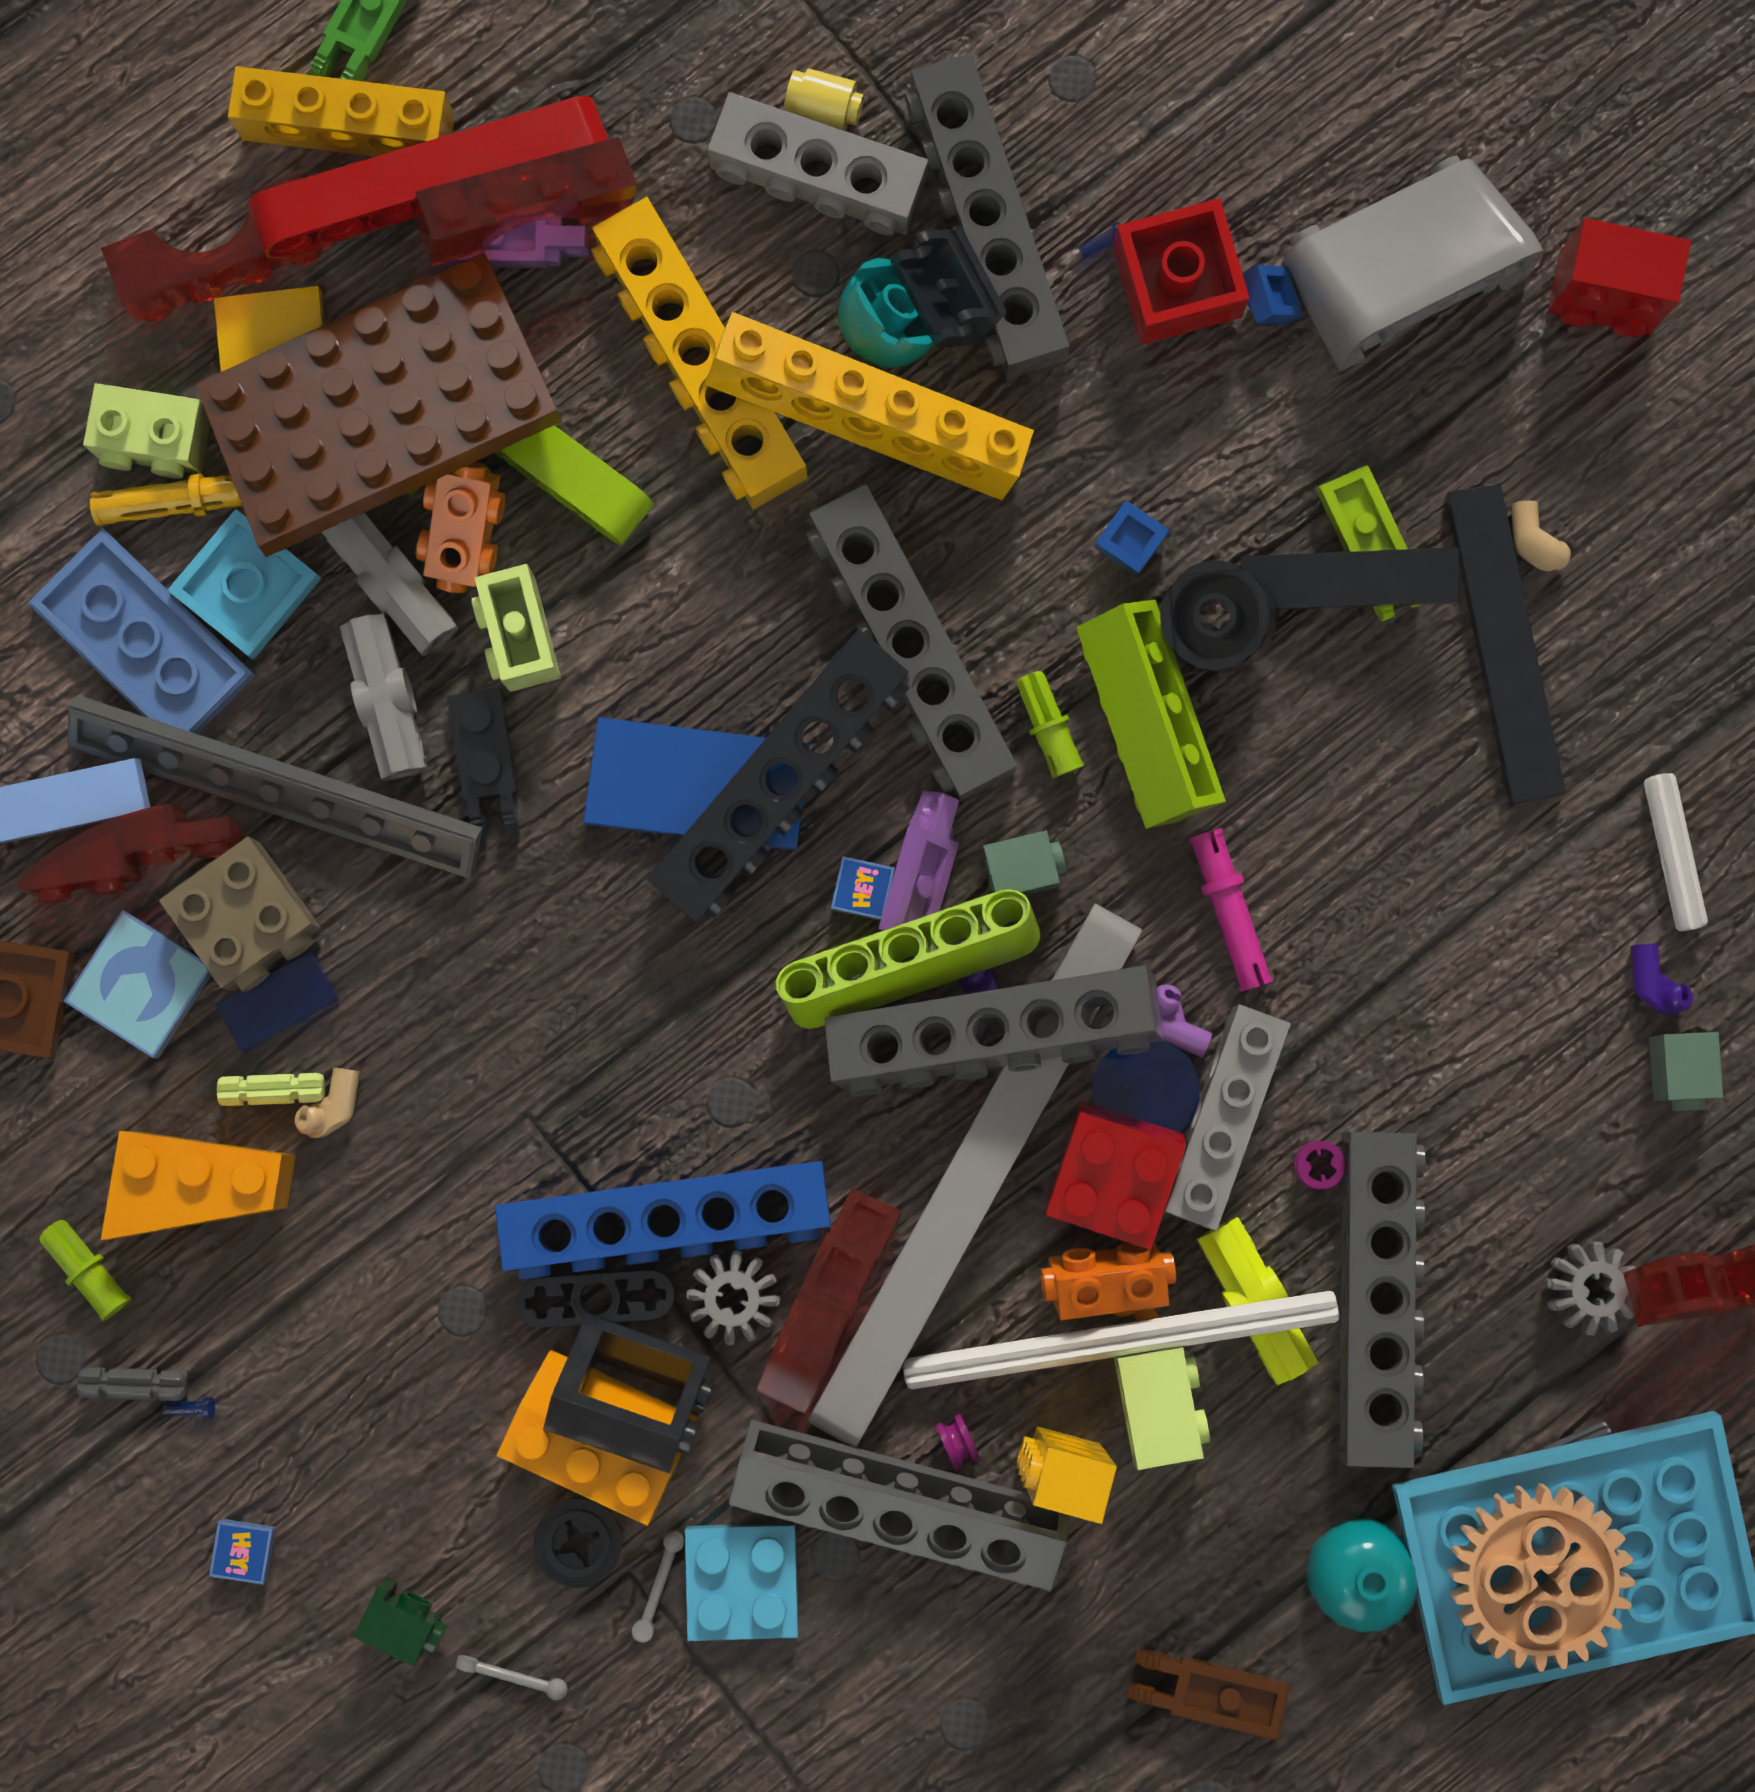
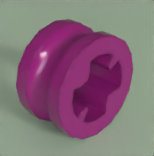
(1335, 1162)
(958, 1442)

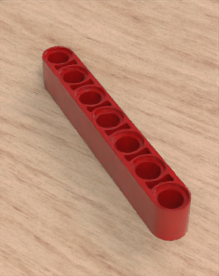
(384, 187)

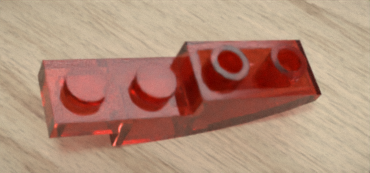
(111, 851)
(828, 1301)

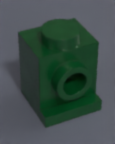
(400, 1624)

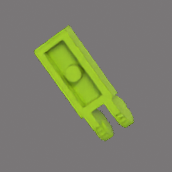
(1361, 518)

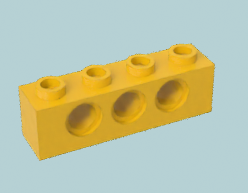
(335, 112)
(1066, 1474)

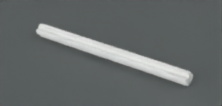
(1121, 1340)

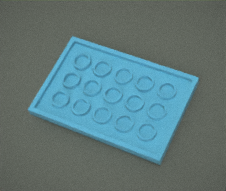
(1667, 1495)

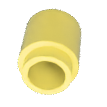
(824, 98)

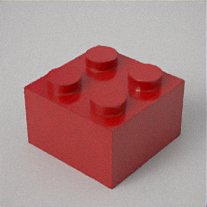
(1180, 271)
(1618, 277)
(1115, 1175)

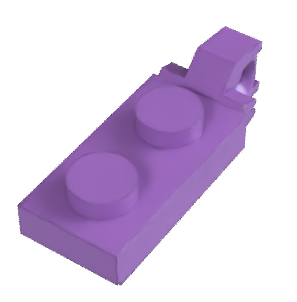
(535, 245)
(923, 862)

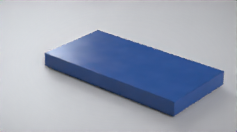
(669, 775)

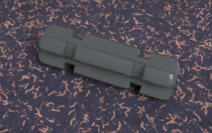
(132, 1384)

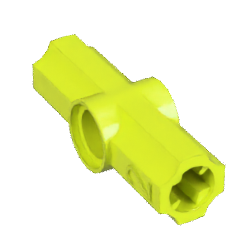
(1250, 1281)

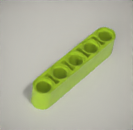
(580, 482)
(934, 962)

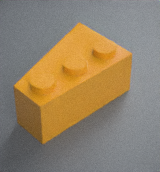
(189, 1182)

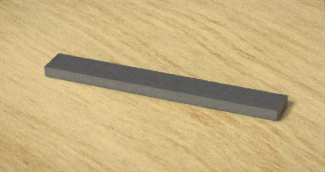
(274, 786)

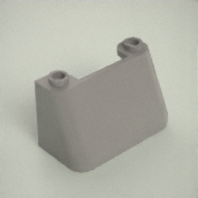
(1409, 258)

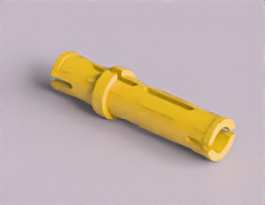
(194, 495)

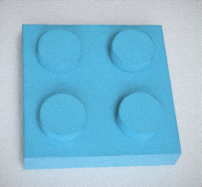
(242, 589)
(741, 1581)

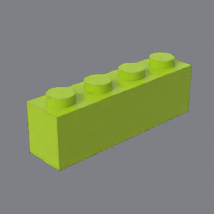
(1150, 714)

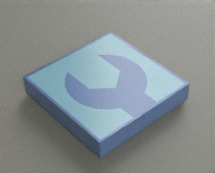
(139, 984)

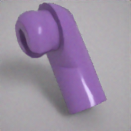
(1174, 1025)

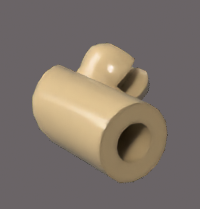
(1532, 542)
(332, 1110)

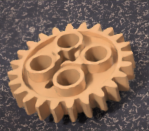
(1575, 1613)

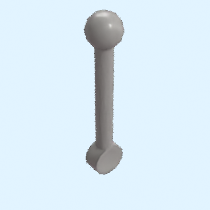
(644, 1628)
(555, 1689)

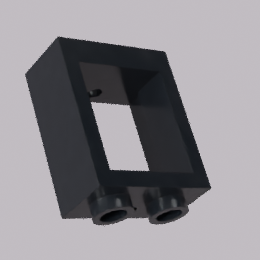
(616, 1428)

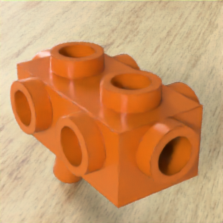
(462, 519)
(1109, 1282)

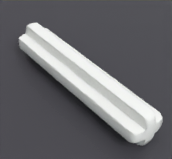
(1675, 852)

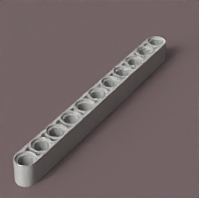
(957, 1206)

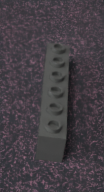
(957, 89)
(859, 520)
(857, 1036)
(1400, 1437)
(899, 1505)

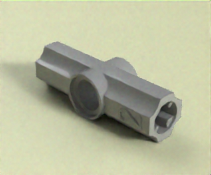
(392, 583)
(383, 697)

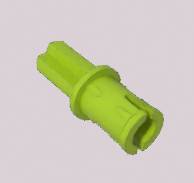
(1049, 725)
(84, 1269)

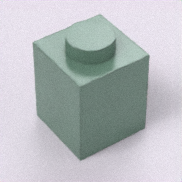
(1024, 863)
(1686, 1069)

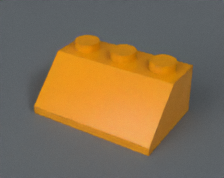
(591, 1472)

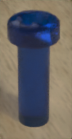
(1099, 242)
(204, 1408)

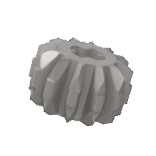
(1574, 1293)
(728, 1316)

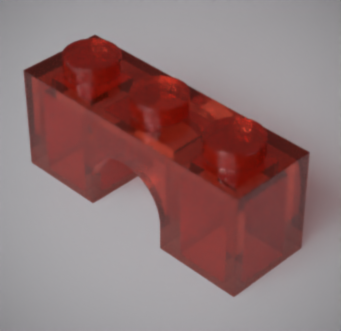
(1692, 1286)

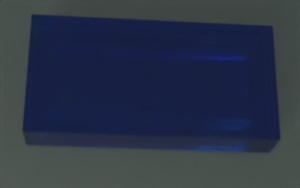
(278, 1002)

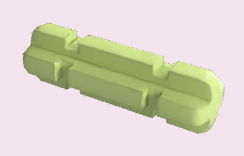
(270, 1089)

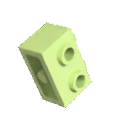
(147, 430)
(517, 628)
(1161, 1407)

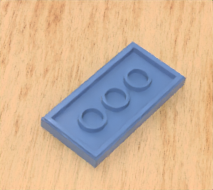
(140, 637)

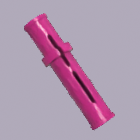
(1230, 908)

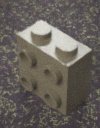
(241, 916)

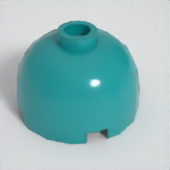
(880, 317)
(1362, 1575)

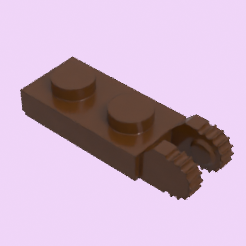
(1215, 1694)

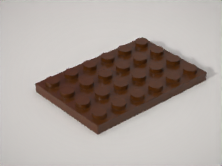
(376, 404)

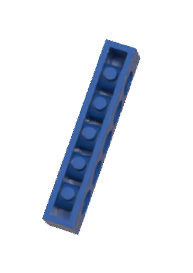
(523, 1222)

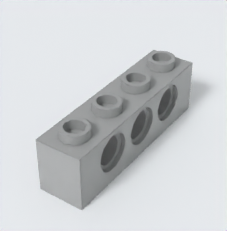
(751, 124)
(1226, 1115)

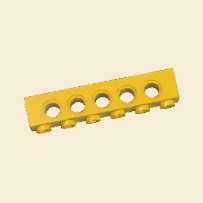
(640, 235)
(868, 407)

